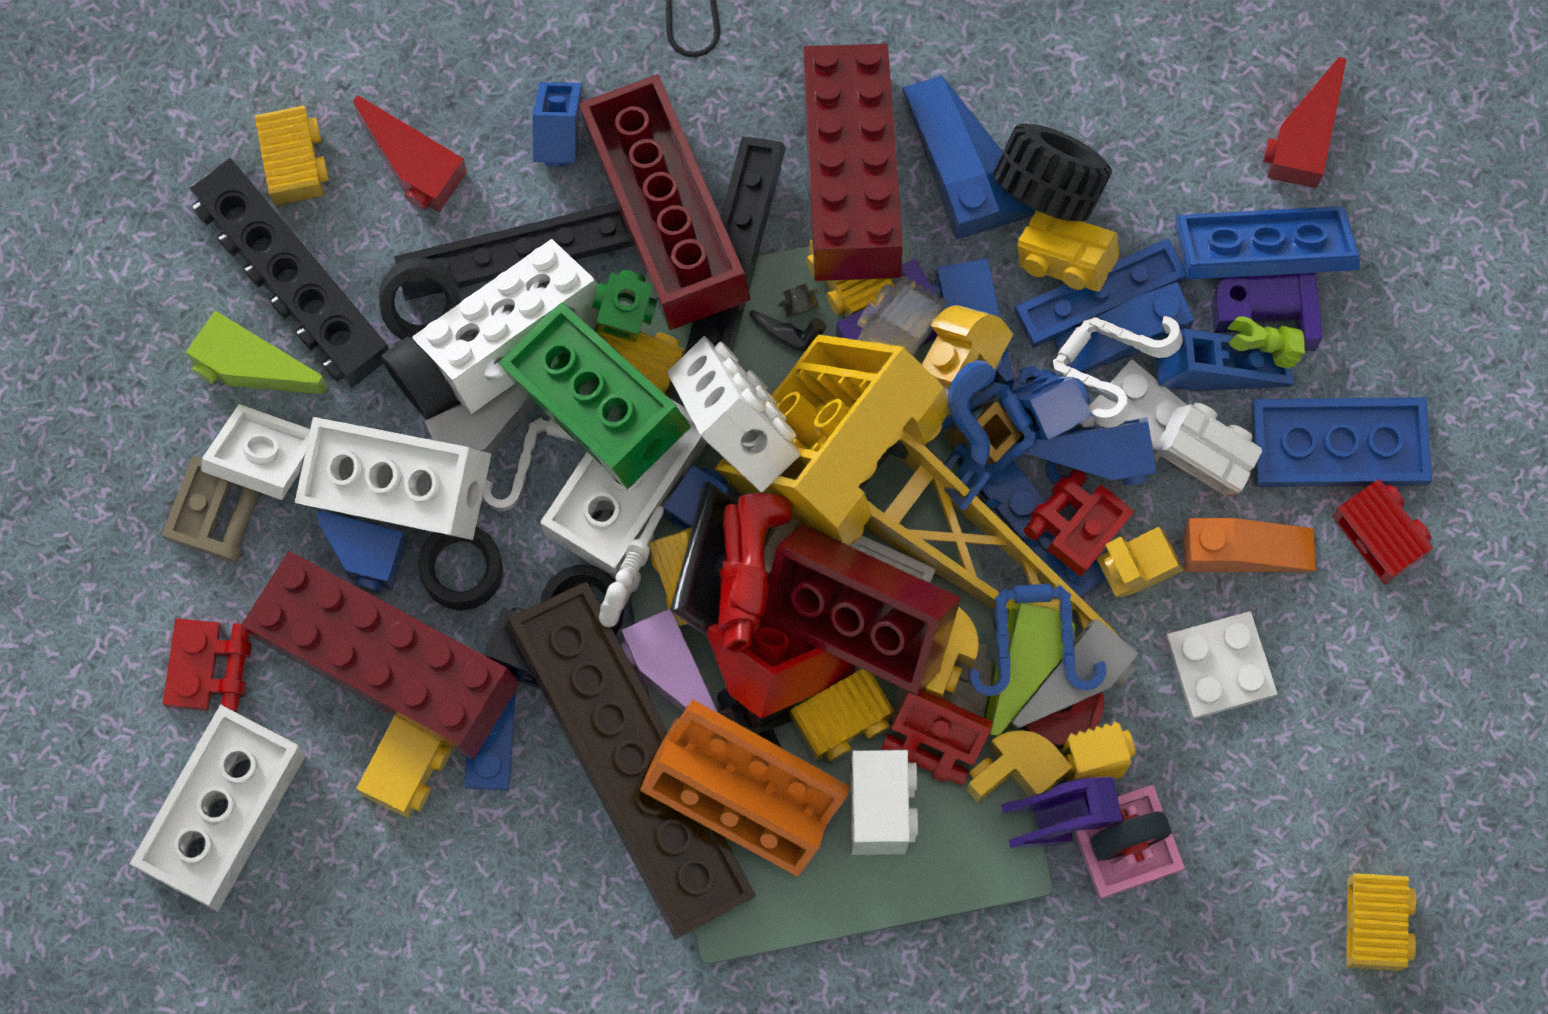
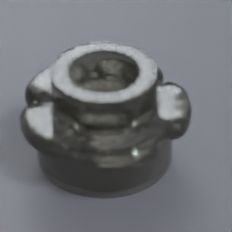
(799, 300)

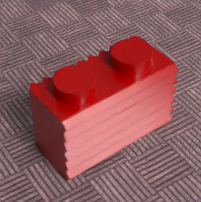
(1383, 530)

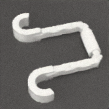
(1081, 336)
(523, 467)

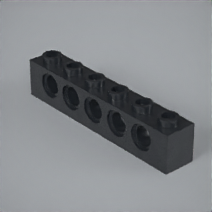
(230, 188)

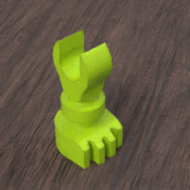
(1284, 343)

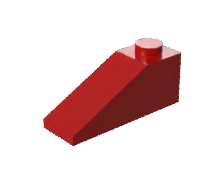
(1304, 138)
(419, 164)

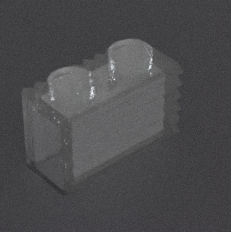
(901, 315)

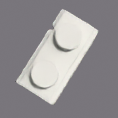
(1208, 448)

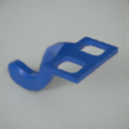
(964, 386)

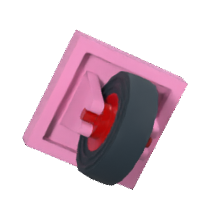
(1131, 850)

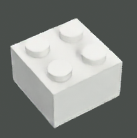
(880, 802)

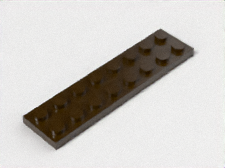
(615, 740)

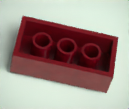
(859, 608)

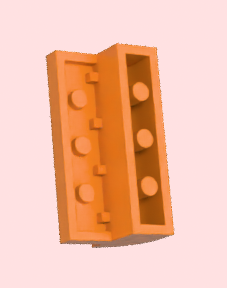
(744, 787)

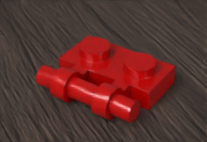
(1085, 535)
(193, 665)
(940, 726)

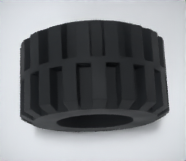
(1052, 172)

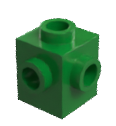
(620, 319)

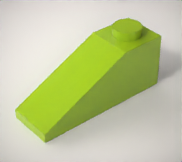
(245, 360)
(1034, 653)

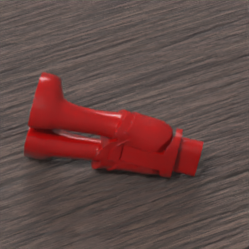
(744, 572)

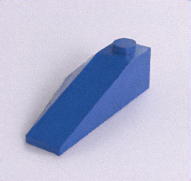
(961, 160)

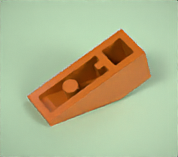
(1246, 546)

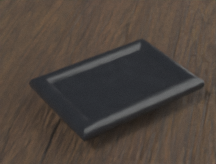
(699, 580)

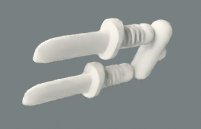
(628, 576)

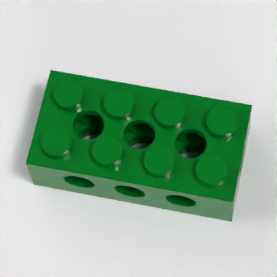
(595, 395)

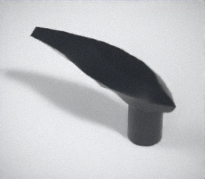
(789, 334)

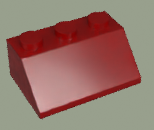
(775, 669)

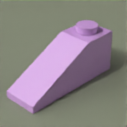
(665, 660)

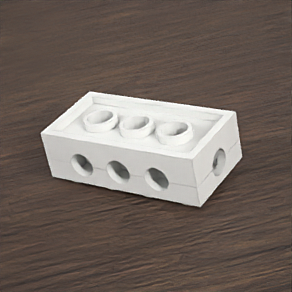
(492, 321)
(734, 412)
(393, 478)
(595, 489)
(200, 785)

